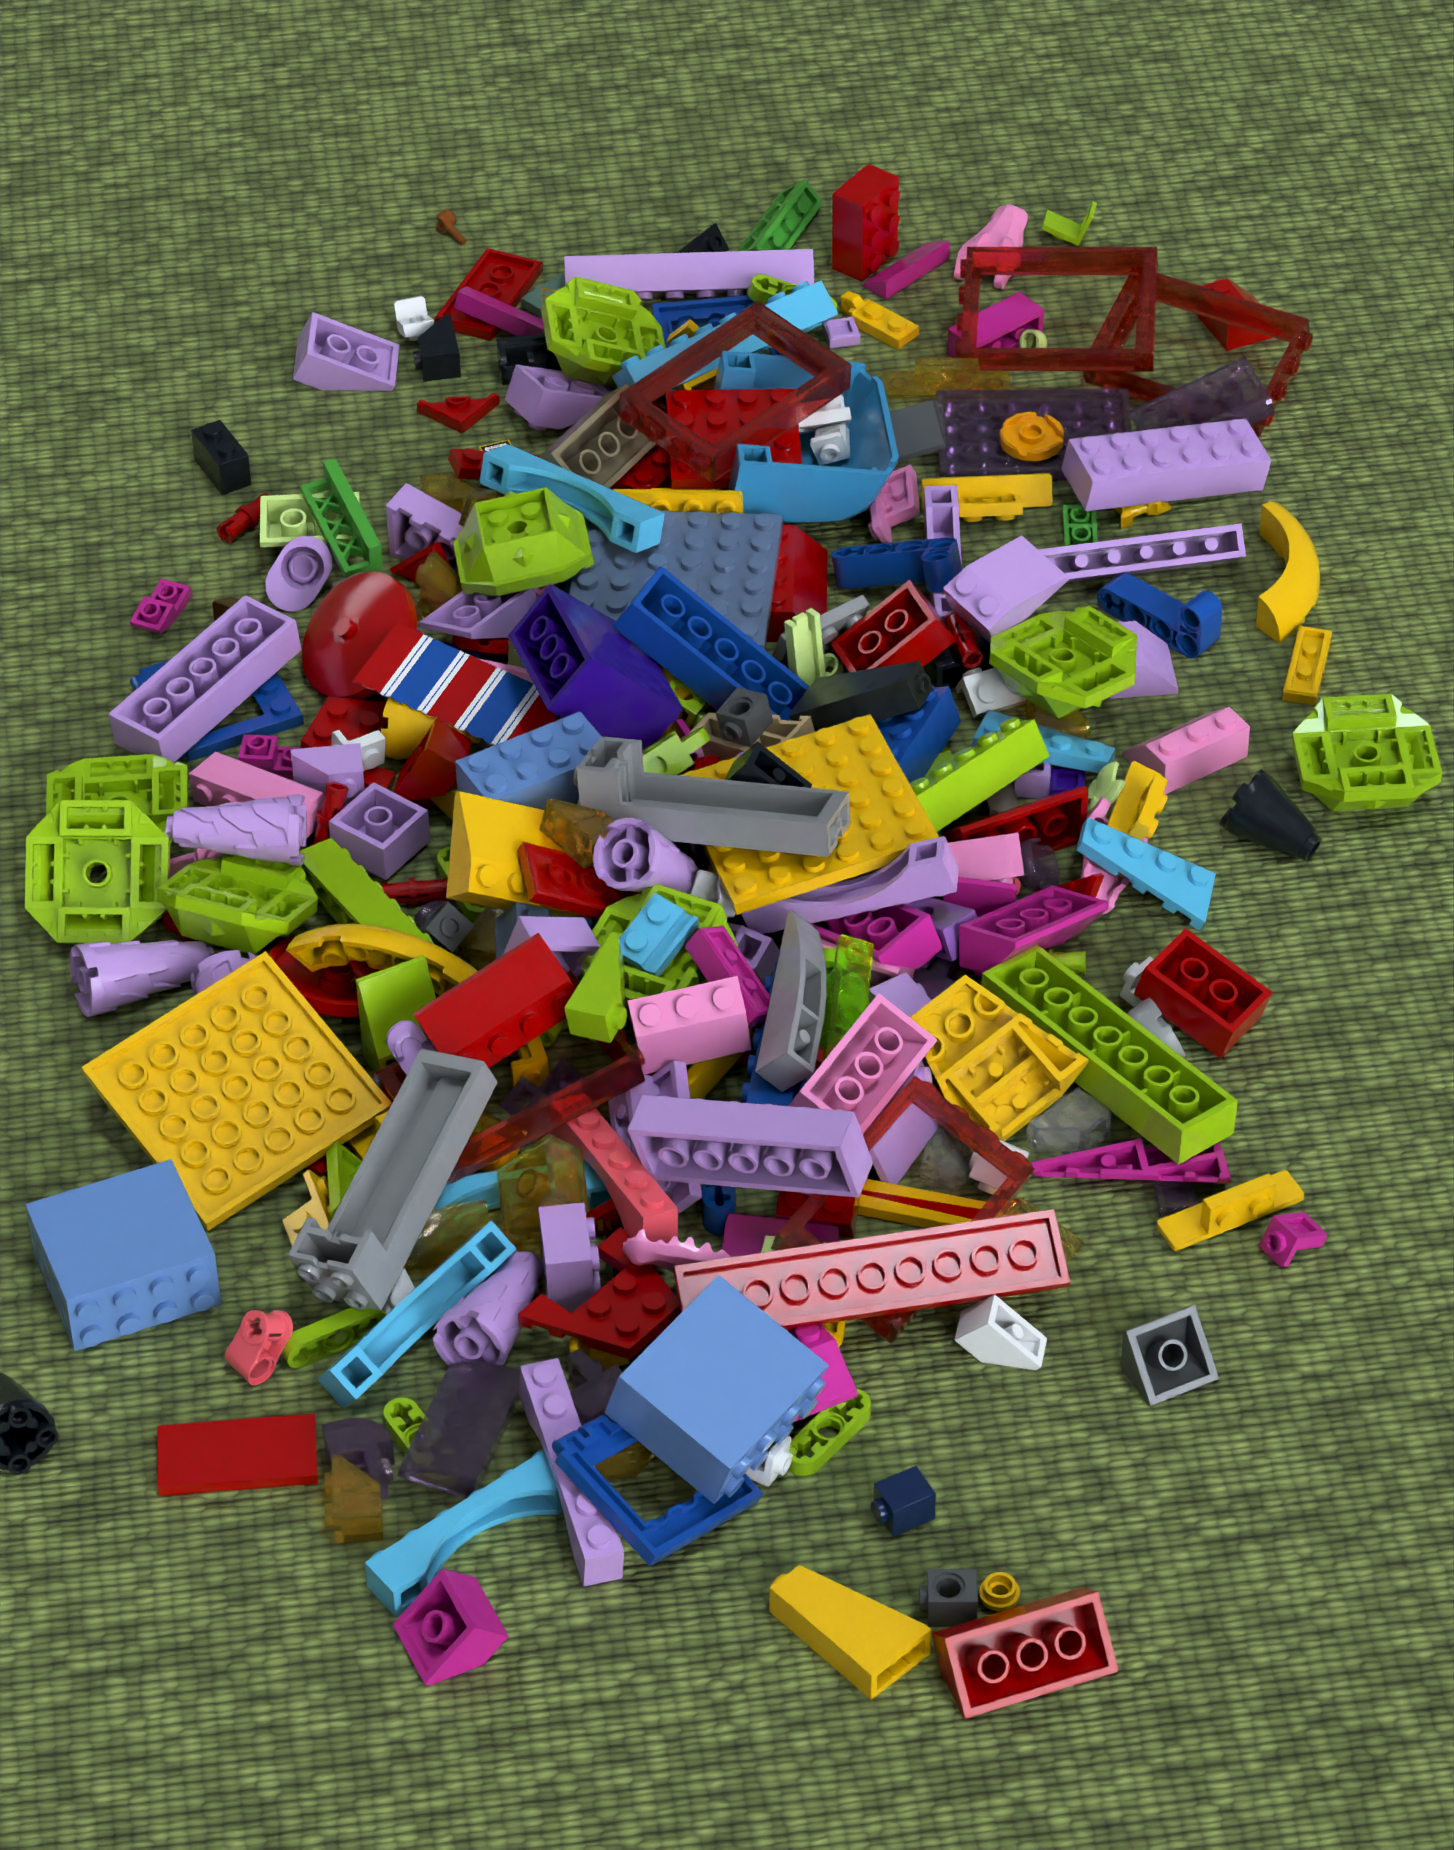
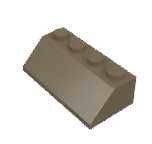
(600, 443)

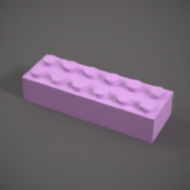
(1165, 464)
(205, 681)
(751, 1145)

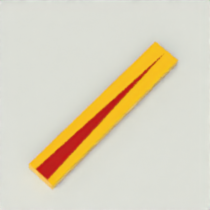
(915, 1205)

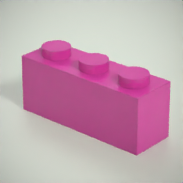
(1003, 323)

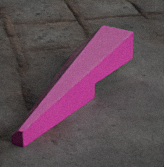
(1135, 1162)

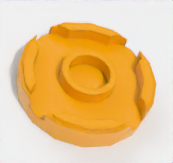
(1031, 436)

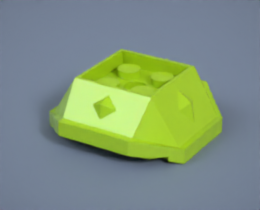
(596, 329)
(521, 543)
(1066, 659)
(1365, 753)
(146, 779)
(66, 850)
(238, 901)
(682, 970)

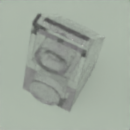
(1070, 1126)

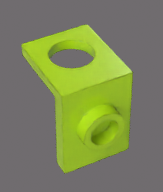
(1066, 229)
(694, 707)

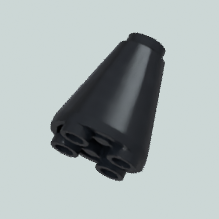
(1271, 818)
(25, 1428)

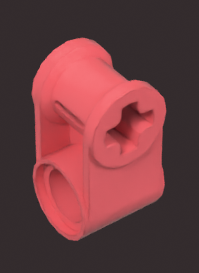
(259, 1344)

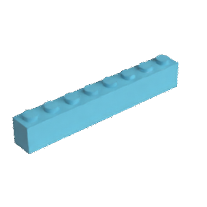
(805, 308)

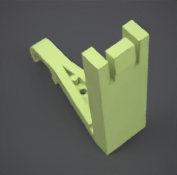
(805, 646)

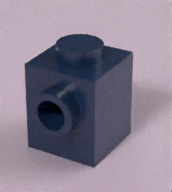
(903, 1501)

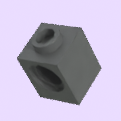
(744, 716)
(446, 926)
(949, 1597)

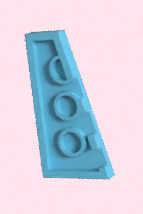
(1063, 748)
(1148, 868)

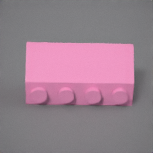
(868, 1063)

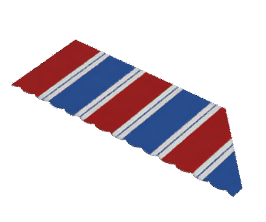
(453, 687)

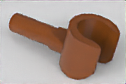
(446, 222)

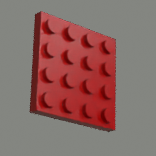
(718, 414)

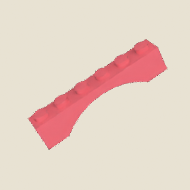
(632, 1188)

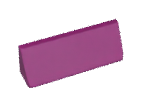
(909, 269)
(497, 313)
(721, 959)
(747, 1233)

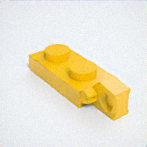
(878, 320)

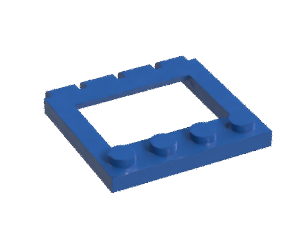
(701, 312)
(273, 698)
(652, 1539)

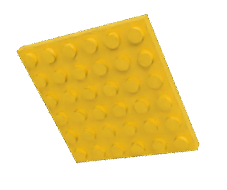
(882, 816)
(237, 1089)

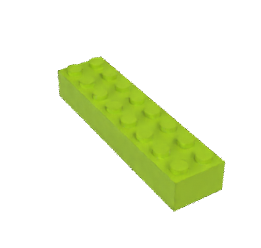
(1127, 1064)

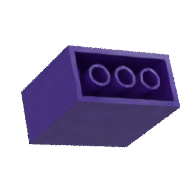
(593, 669)

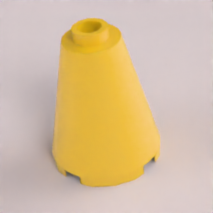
(407, 729)

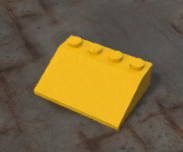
(485, 855)

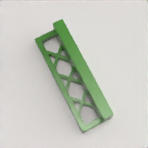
(784, 219)
(343, 502)

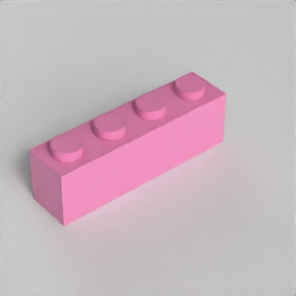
(229, 780)
(989, 858)

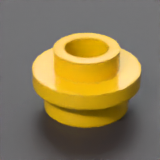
(999, 1584)

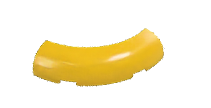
(1297, 590)
(380, 949)

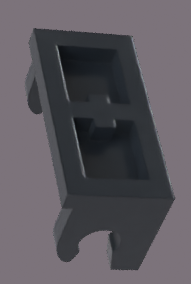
(524, 351)

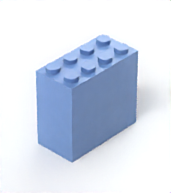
(530, 765)
(123, 1254)
(717, 1390)

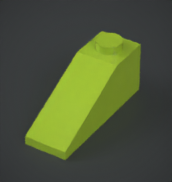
(599, 1003)

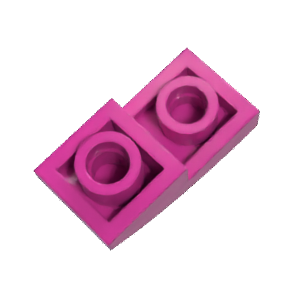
(162, 607)
(267, 754)

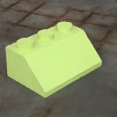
(289, 517)

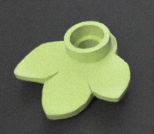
(1105, 786)

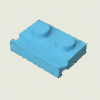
(656, 935)

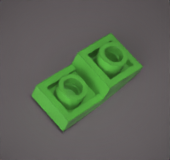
(1079, 525)

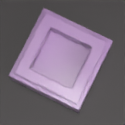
(841, 332)

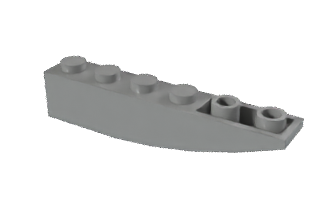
(795, 1007)

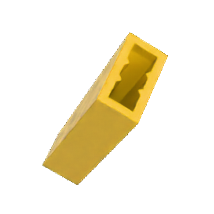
(849, 1630)

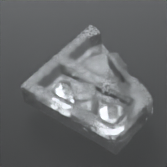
(945, 1162)

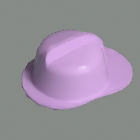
(298, 573)

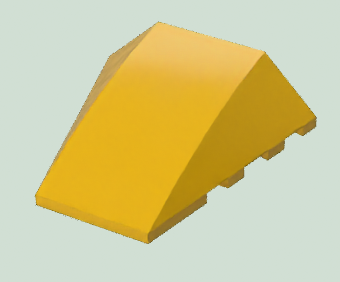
(994, 1058)

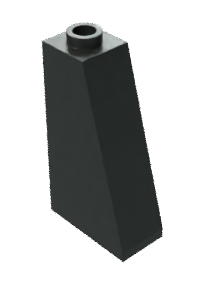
(873, 691)

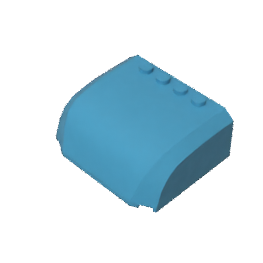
(808, 490)

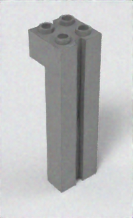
(708, 808)
(395, 1183)

